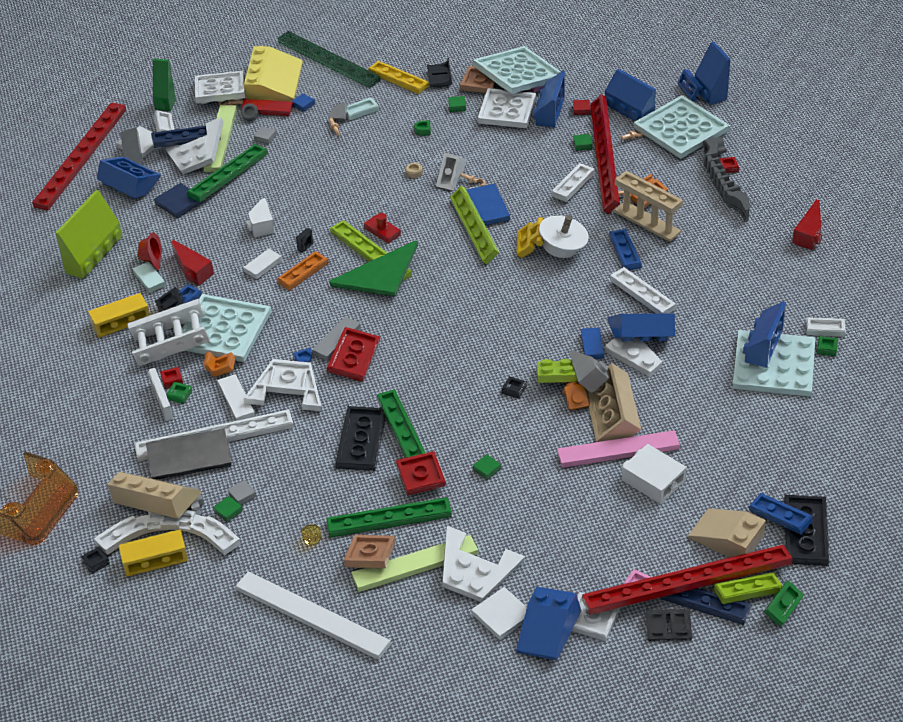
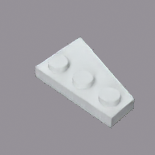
(635, 354)

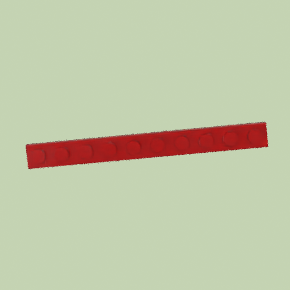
(604, 154)
(79, 156)
(686, 579)

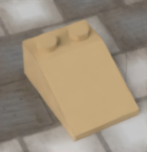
(729, 531)

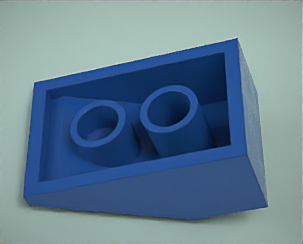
(714, 74)
(548, 622)

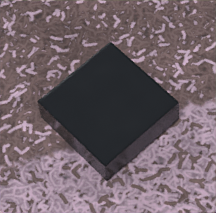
(304, 240)
(514, 387)
(95, 560)

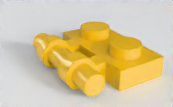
(528, 237)

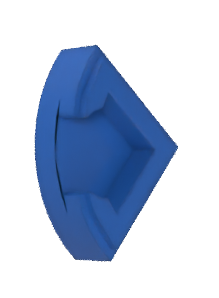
(303, 355)

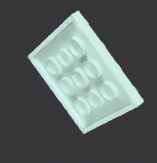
(516, 69)
(681, 126)
(230, 326)
(788, 370)

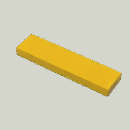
(399, 77)

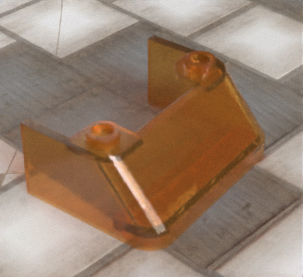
(45, 505)

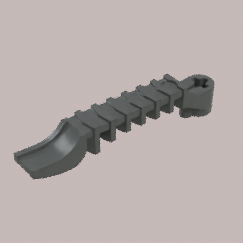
(731, 194)

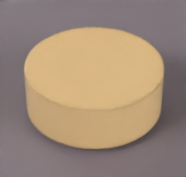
(414, 170)

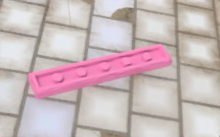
(616, 448)

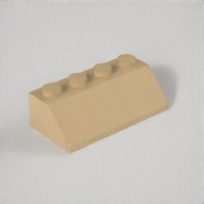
(613, 407)
(151, 494)

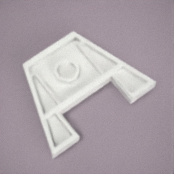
(197, 152)
(286, 378)
(471, 574)

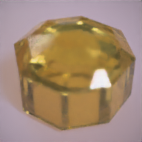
(311, 534)

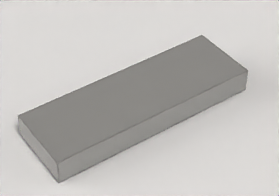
(327, 345)

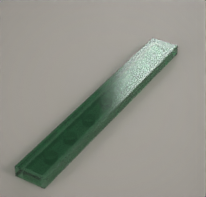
(329, 59)

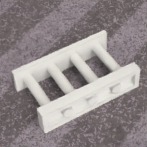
(166, 320)

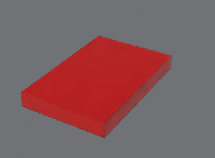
(353, 354)

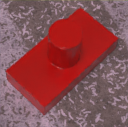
(381, 228)

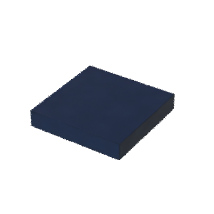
(176, 201)

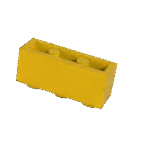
(118, 314)
(153, 553)

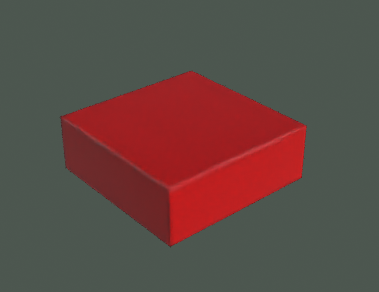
(581, 107)
(730, 164)
(170, 376)

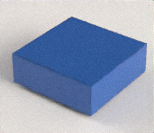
(303, 102)

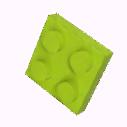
(556, 371)

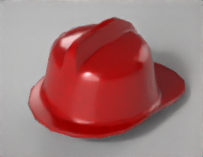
(150, 250)

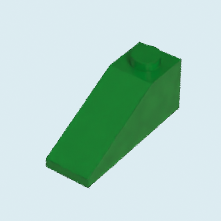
(163, 86)

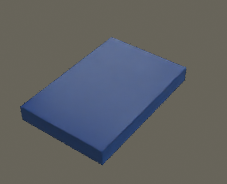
(489, 204)

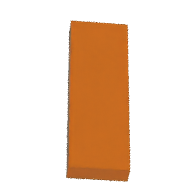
(302, 270)

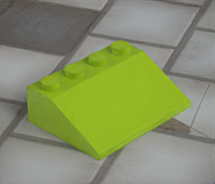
(88, 236)

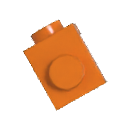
(219, 365)
(575, 396)

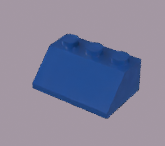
(630, 96)
(550, 101)
(127, 176)
(643, 326)
(765, 335)

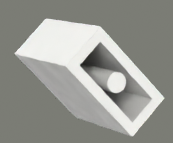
(653, 473)

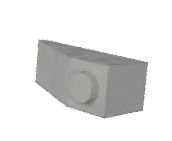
(589, 372)

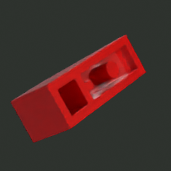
(809, 228)
(193, 265)

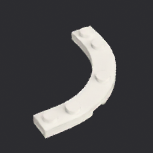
(132, 527)

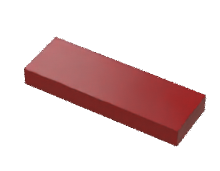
(271, 107)

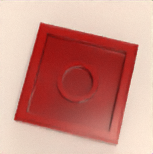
(420, 473)

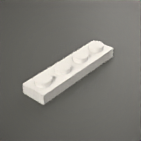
(642, 291)

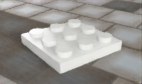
(219, 87)
(506, 108)

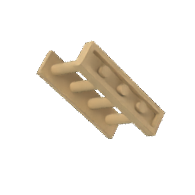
(654, 195)

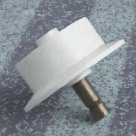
(563, 235)

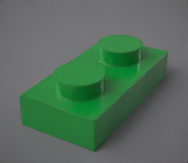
(783, 603)

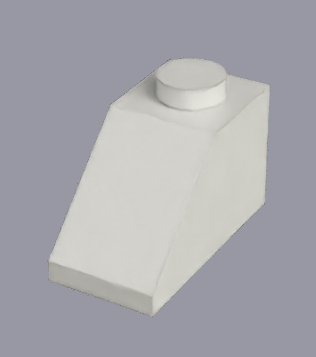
(450, 171)
(260, 219)

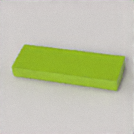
(747, 588)

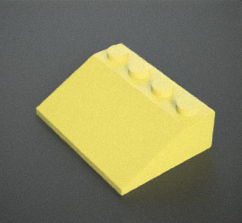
(272, 75)

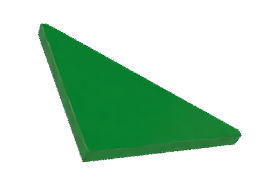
(381, 274)

